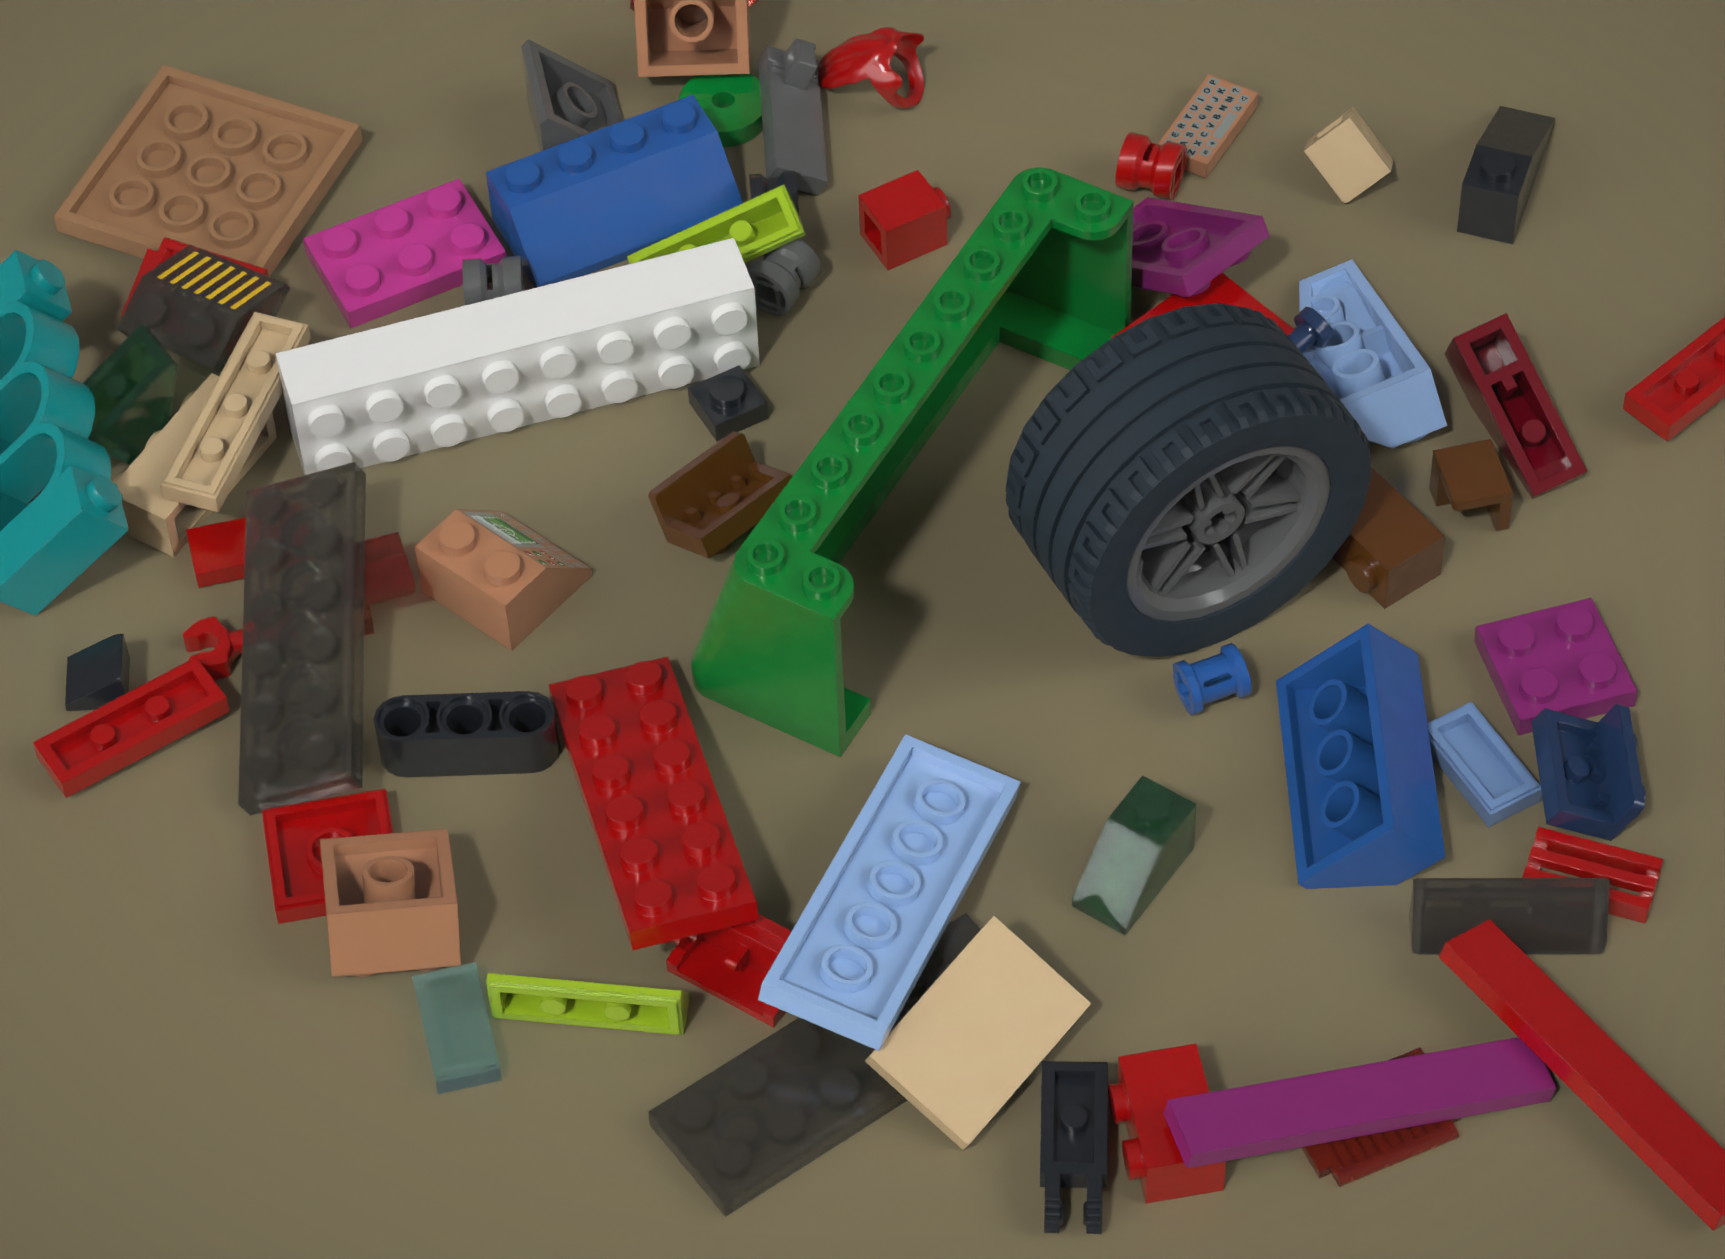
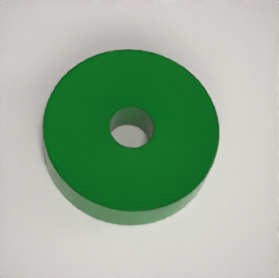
(739, 95)

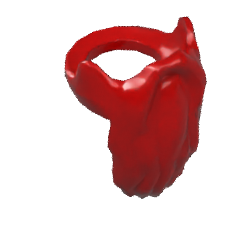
(869, 58)

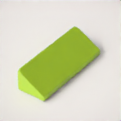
(755, 225)
(587, 1004)

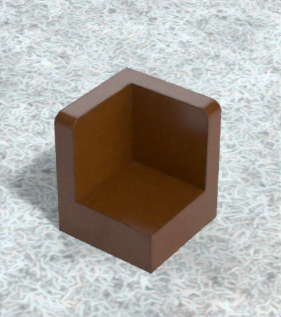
(1472, 478)

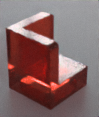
(386, 574)

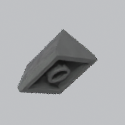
(565, 97)

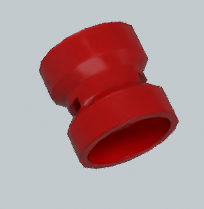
(1151, 165)

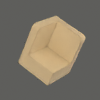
(1348, 155)

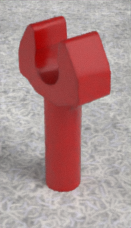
(226, 646)

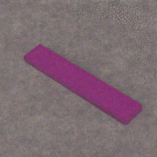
(1357, 1101)

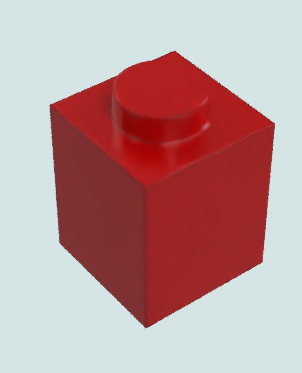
(903, 219)

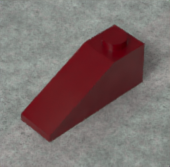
(1514, 405)

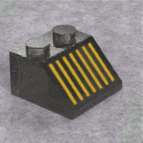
(200, 306)

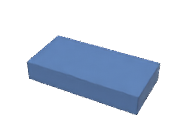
(1481, 765)

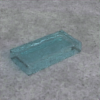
(457, 1028)

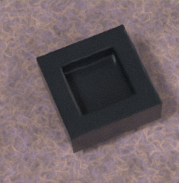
(728, 403)

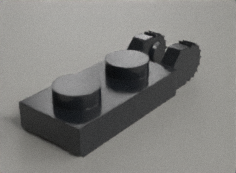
(1074, 1138)

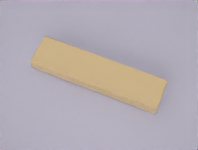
(233, 414)

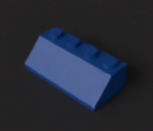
(612, 192)
(1359, 765)

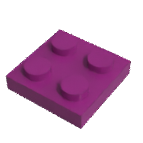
(1555, 662)

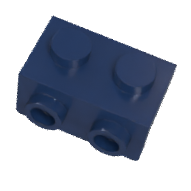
(1589, 771)

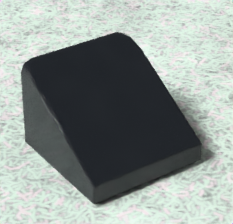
(97, 674)

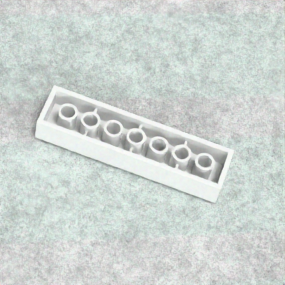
(520, 358)

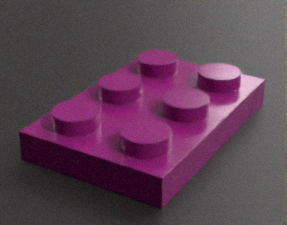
(1188, 245)

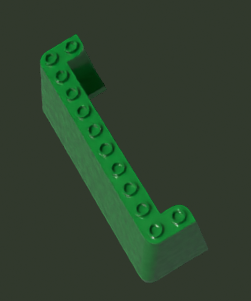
(1035, 274)

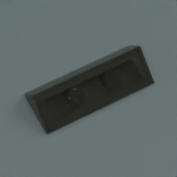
(1535, 913)

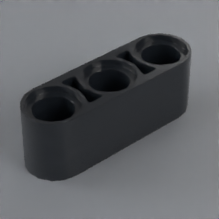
(467, 734)

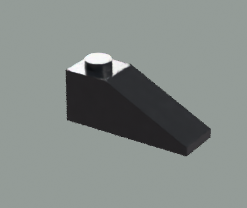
(1503, 174)

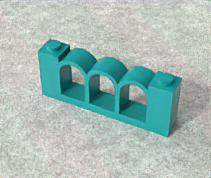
(80, 507)

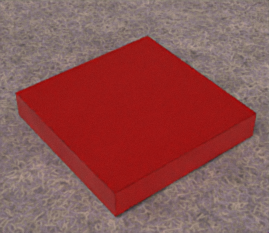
(295, 846)

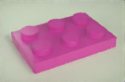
(402, 252)

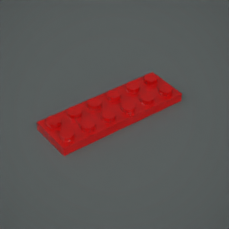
(652, 804)

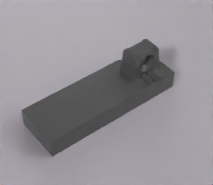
(793, 115)

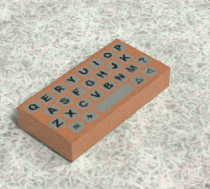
(1211, 122)

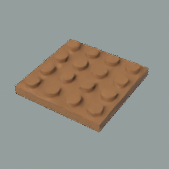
(209, 172)

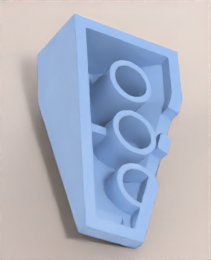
(1370, 359)

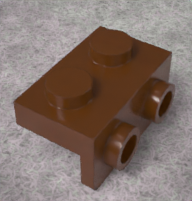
(716, 497)

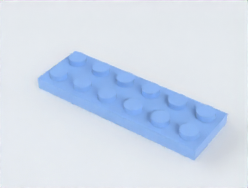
(889, 893)

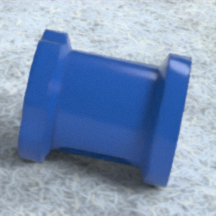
(1211, 679)

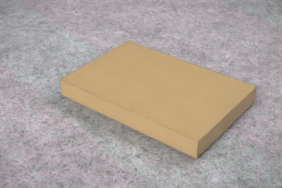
(978, 1032)

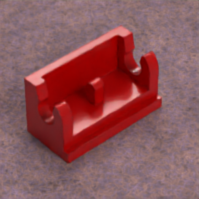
(732, 964)

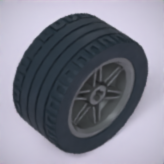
(1187, 479)

